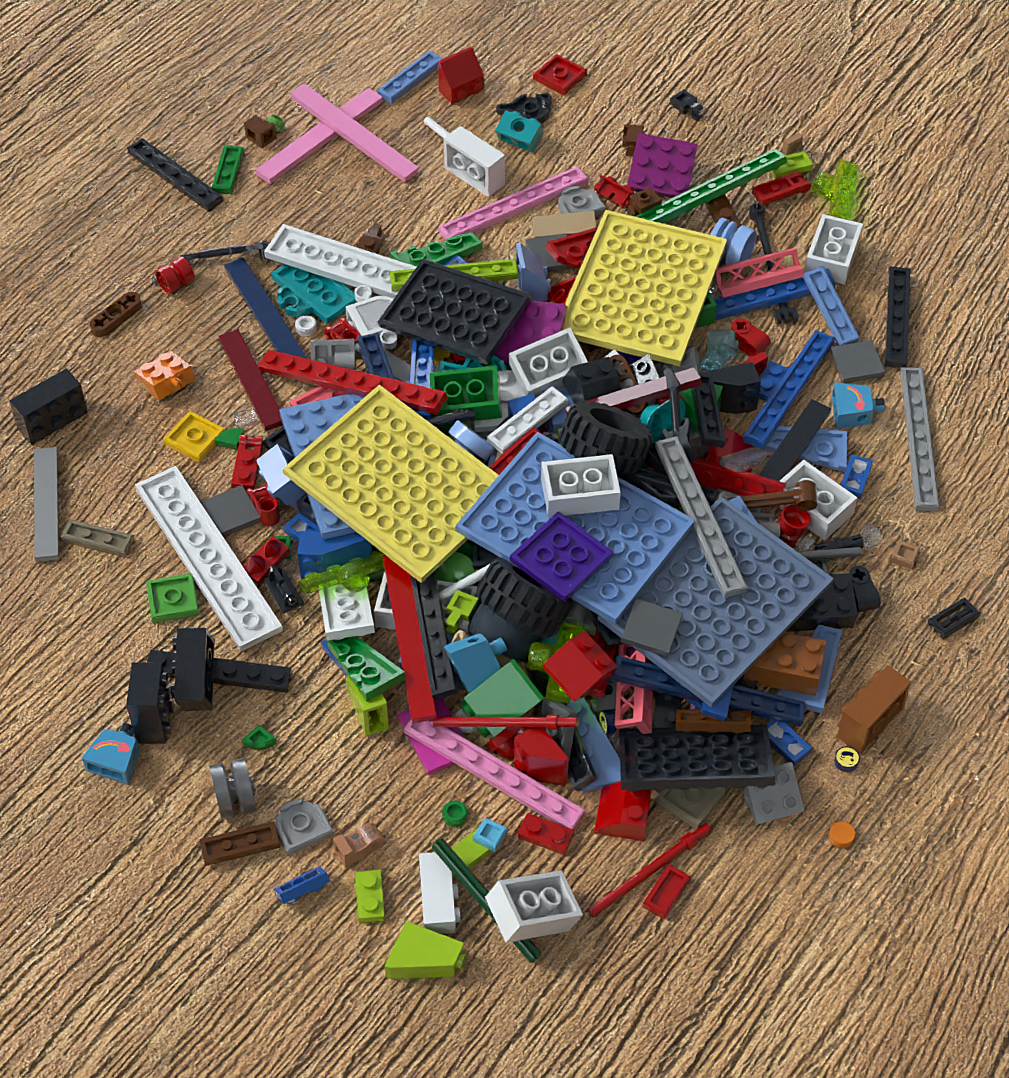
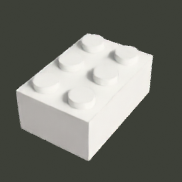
(474, 161)
(834, 247)
(546, 362)
(580, 485)
(834, 502)
(533, 906)

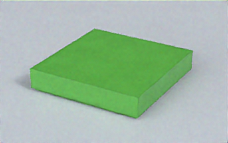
(172, 598)

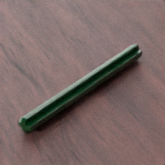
(478, 891)

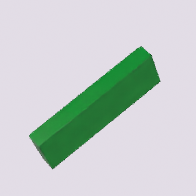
(228, 169)

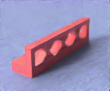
(762, 279)
(641, 698)

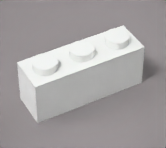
(438, 895)

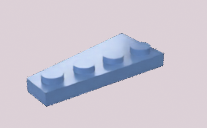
(826, 448)
(817, 702)
(600, 751)

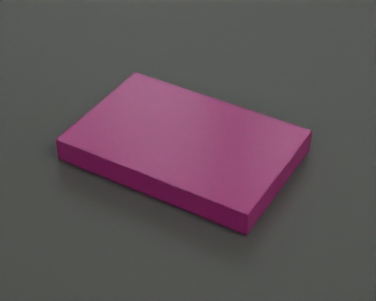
(430, 759)

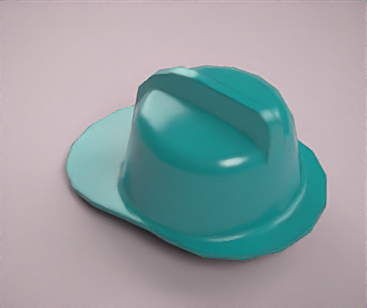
(659, 417)

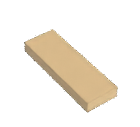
(563, 223)

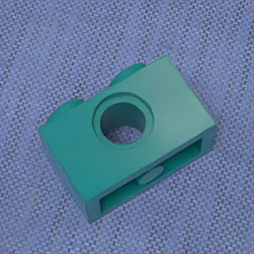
(525, 139)

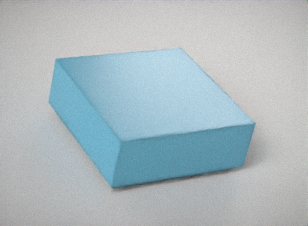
(490, 834)

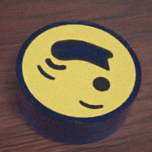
(607, 721)
(846, 759)

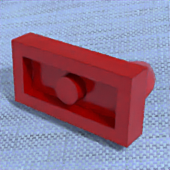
(270, 554)
(504, 743)

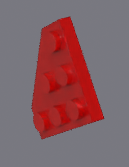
(571, 248)

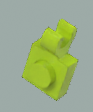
(460, 607)

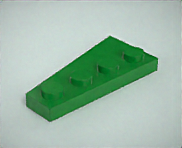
(440, 252)
(365, 666)

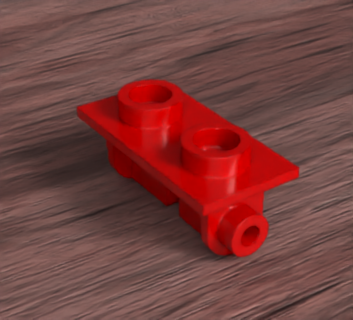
(610, 186)

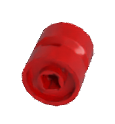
(174, 275)
(793, 524)

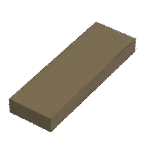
(97, 538)

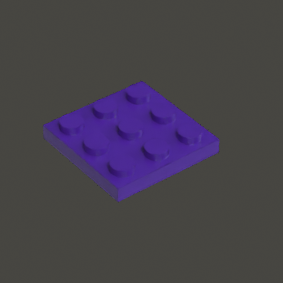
(561, 556)

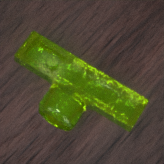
(838, 188)
(350, 576)
(541, 652)

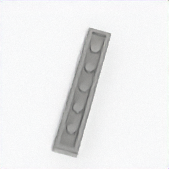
(46, 504)

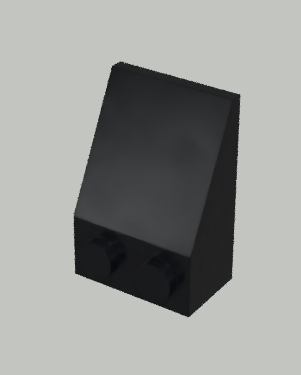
(592, 380)
(740, 387)

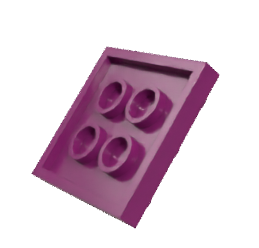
(662, 165)
(534, 324)

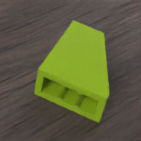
(371, 714)
(424, 954)

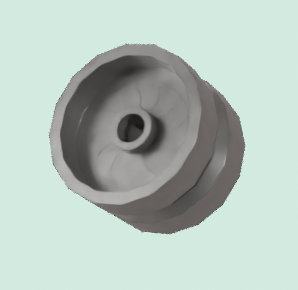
(233, 788)

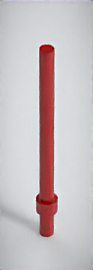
(552, 722)
(687, 842)

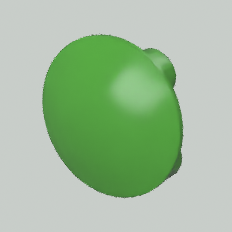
(455, 568)

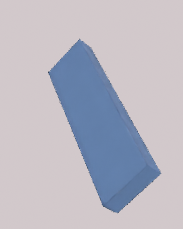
(409, 77)
(831, 306)

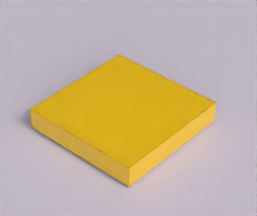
(193, 436)

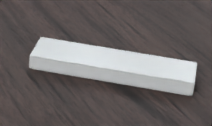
(531, 416)

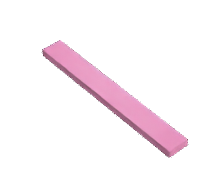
(354, 132)
(315, 138)
(514, 204)
(496, 773)

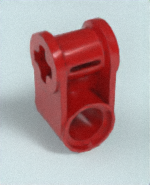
(341, 330)
(751, 339)
(265, 505)

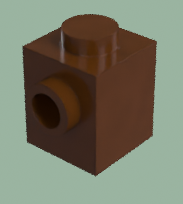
(643, 201)

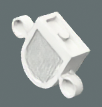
(367, 312)

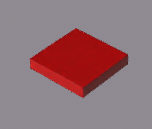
(560, 74)

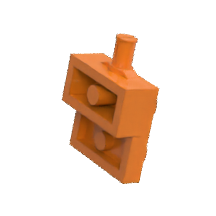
(165, 375)

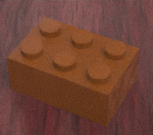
(790, 664)
(873, 708)

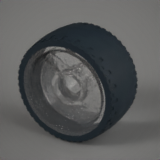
(493, 627)

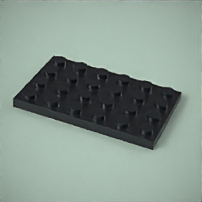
(454, 311)
(695, 759)

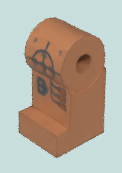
(358, 844)

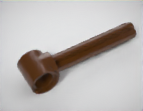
(802, 495)

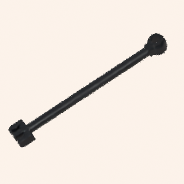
(758, 216)

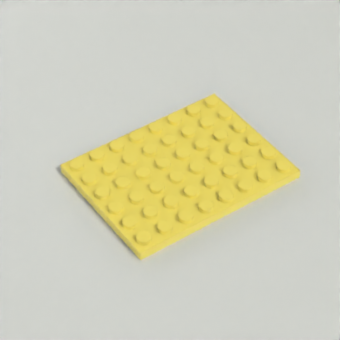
(642, 287)
(394, 481)

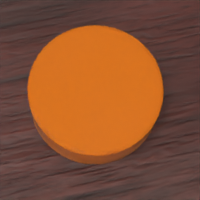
(841, 834)

